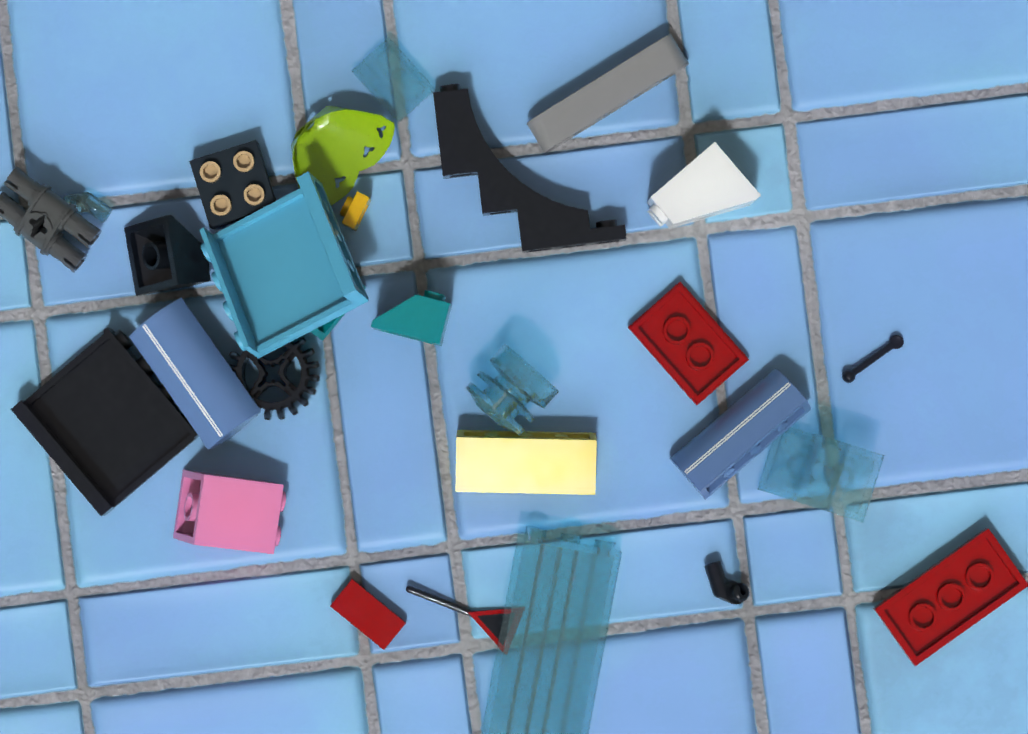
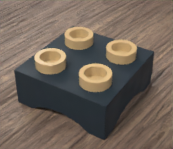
(232, 183)

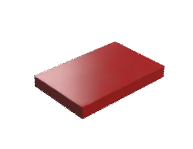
(688, 343)

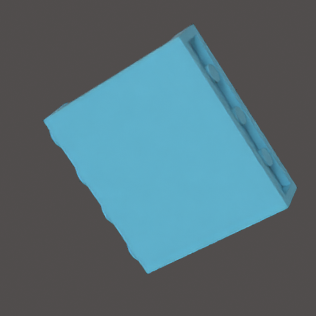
(284, 269)

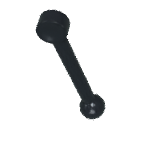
(895, 342)

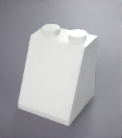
(702, 190)

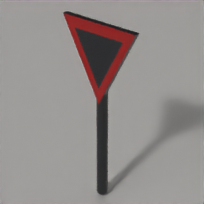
(488, 620)

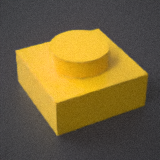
(354, 210)

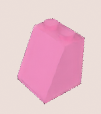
(229, 512)

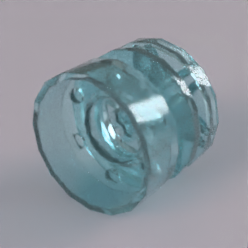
(511, 390)

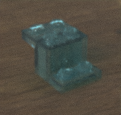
(821, 473)

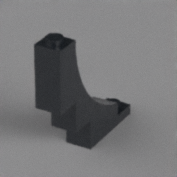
(541, 221)

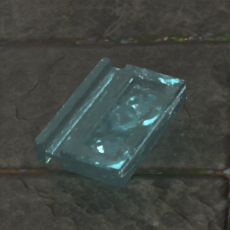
(393, 80)

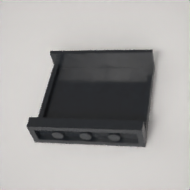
(106, 421)

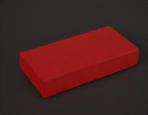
(368, 614)

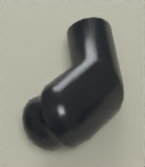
(723, 587)

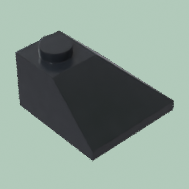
(164, 256)

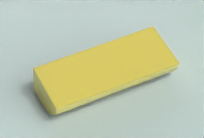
(526, 463)

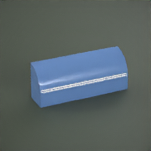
(195, 373)
(741, 433)

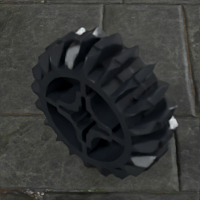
(294, 393)

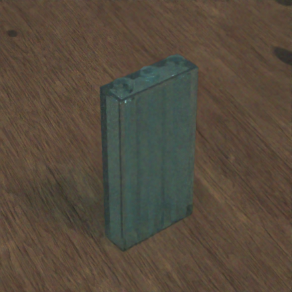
(552, 635)

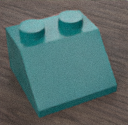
(417, 318)

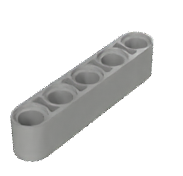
(607, 93)

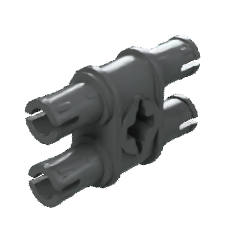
(46, 220)

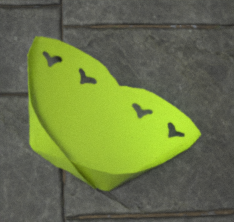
(337, 146)

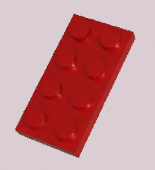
(951, 596)

